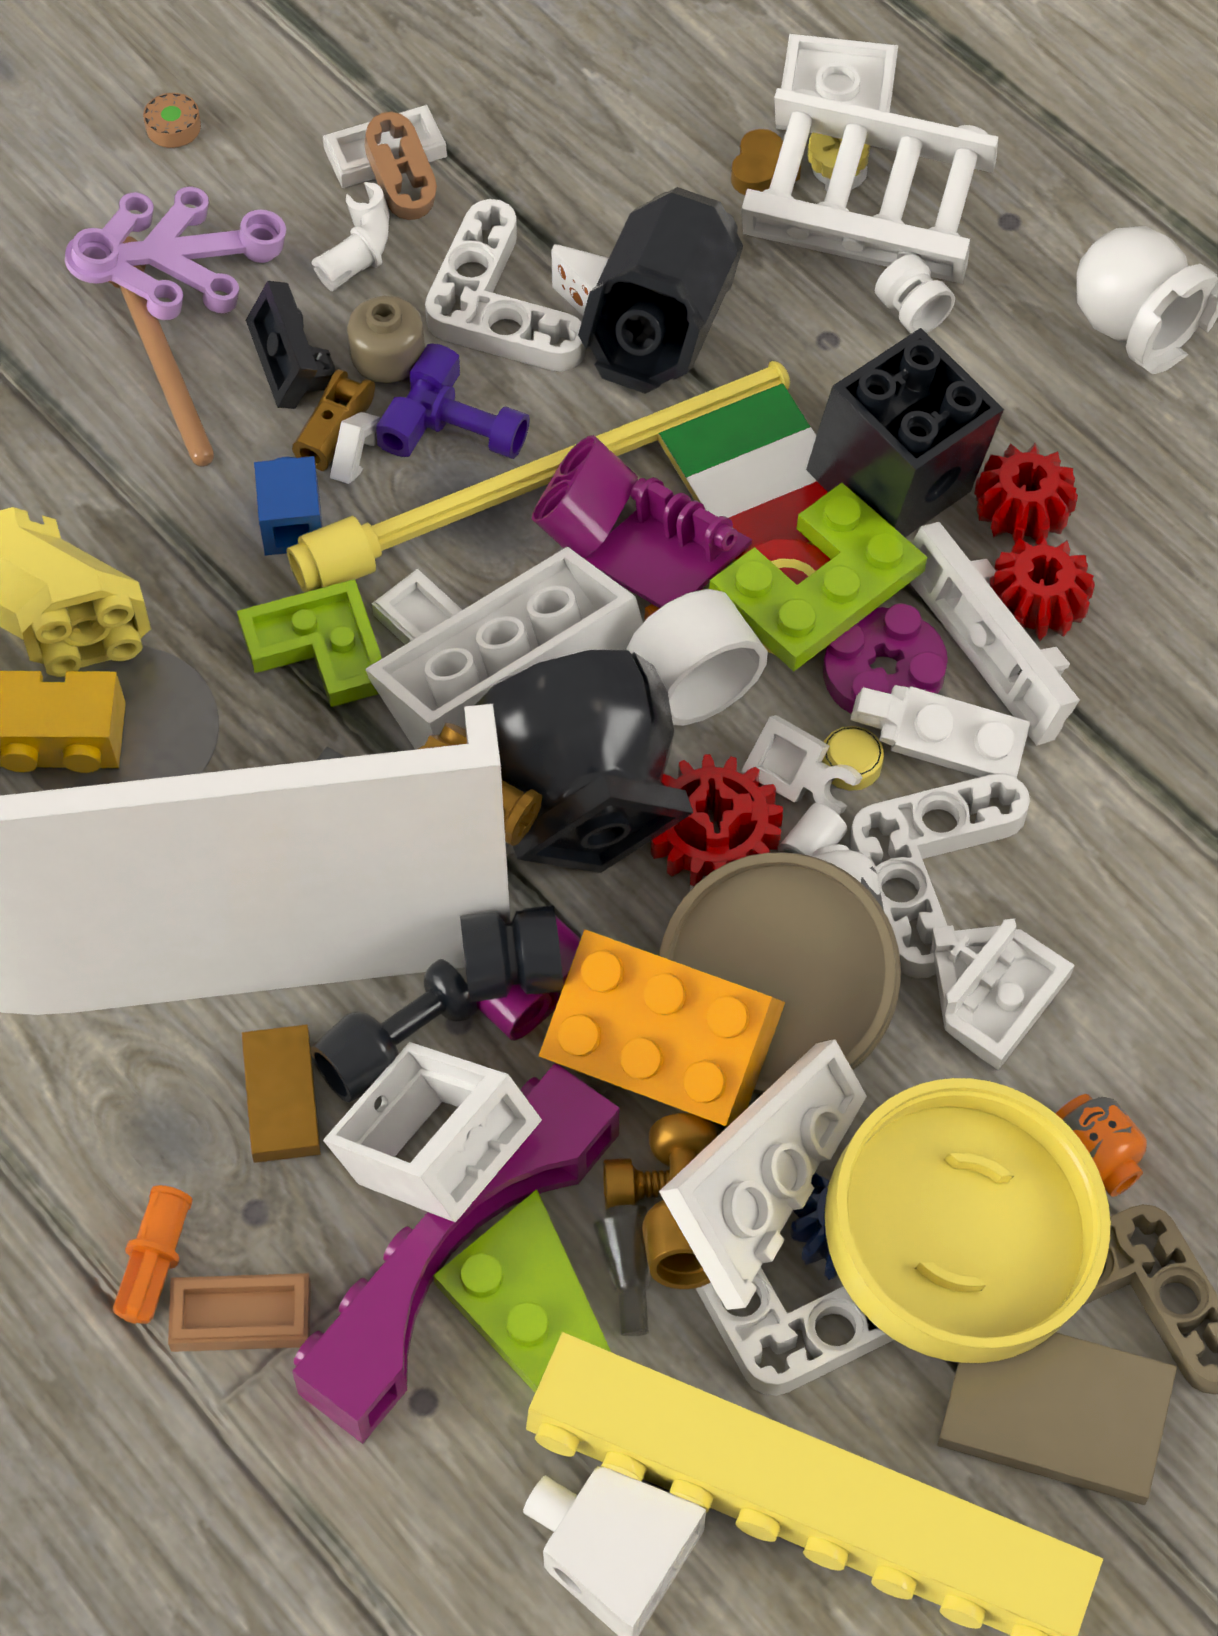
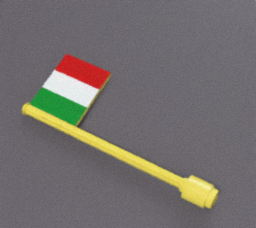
(732, 446)

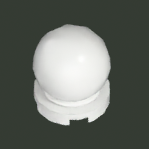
(1145, 294)

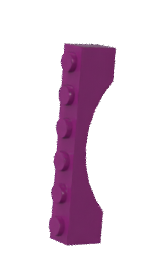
(362, 1359)

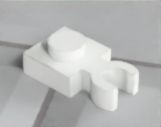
(794, 764)

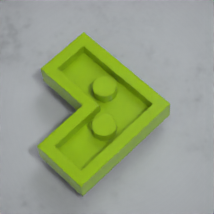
(320, 625)

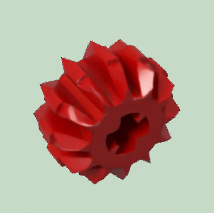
(1025, 493)
(1043, 586)

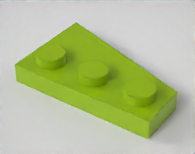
(521, 1290)

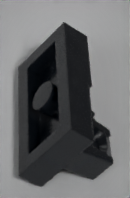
(283, 348)

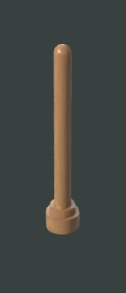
(169, 376)

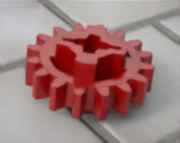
(739, 806)

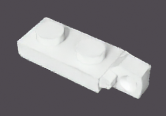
(944, 730)

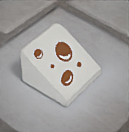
(575, 274)

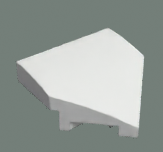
(994, 985)

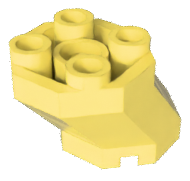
(64, 599)

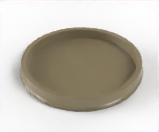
(798, 936)

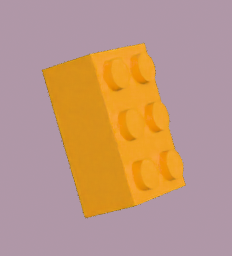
(661, 1029)

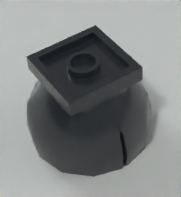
(595, 745)

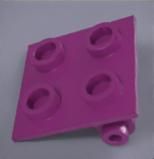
(667, 545)

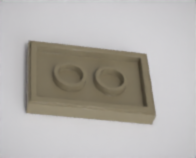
(1065, 1414)

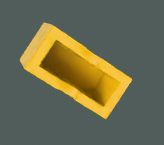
(61, 723)

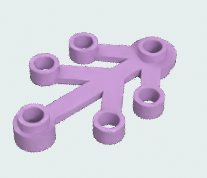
(102, 256)

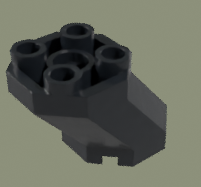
(661, 289)

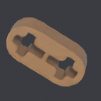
(411, 161)

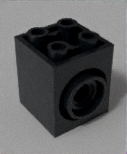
(905, 433)

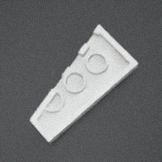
(761, 1170)

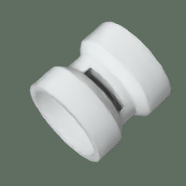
(914, 294)

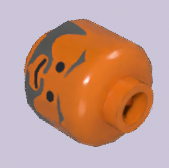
(1109, 1138)

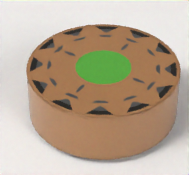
(172, 120)

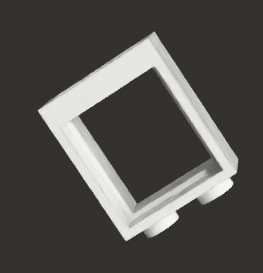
(463, 1153)

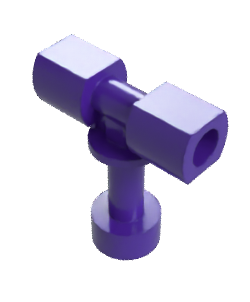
(433, 405)

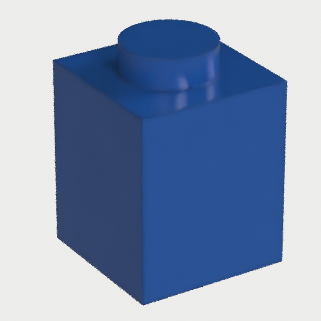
(287, 501)

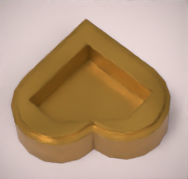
(757, 161)

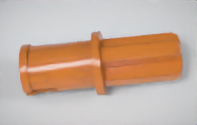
(152, 1254)

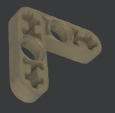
(1130, 1266)

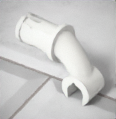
(364, 244)

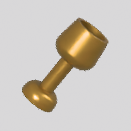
(675, 1143)

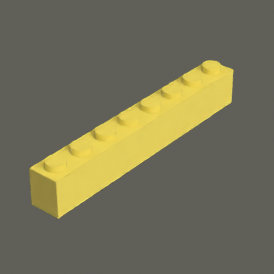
(811, 1494)

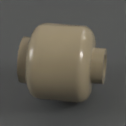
(385, 338)

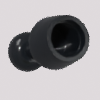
(362, 1048)

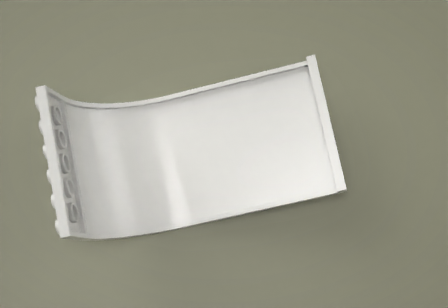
(249, 877)

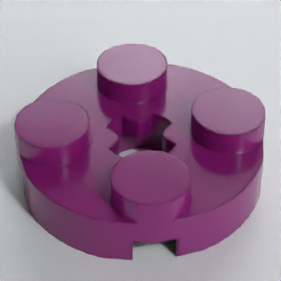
(889, 633)

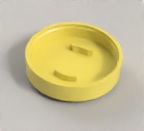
(967, 1220)

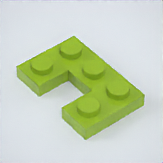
(864, 571)

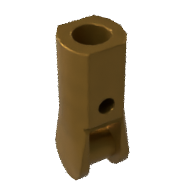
(322, 429)

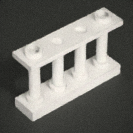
(883, 237)

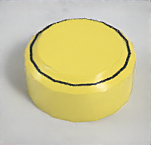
(857, 749)

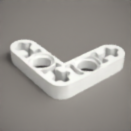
(482, 307)
(913, 841)
(777, 1329)

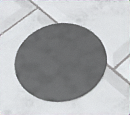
(166, 726)

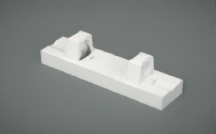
(992, 636)

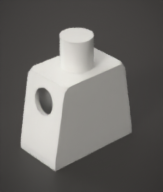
(615, 1543)

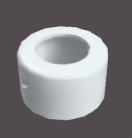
(700, 653)

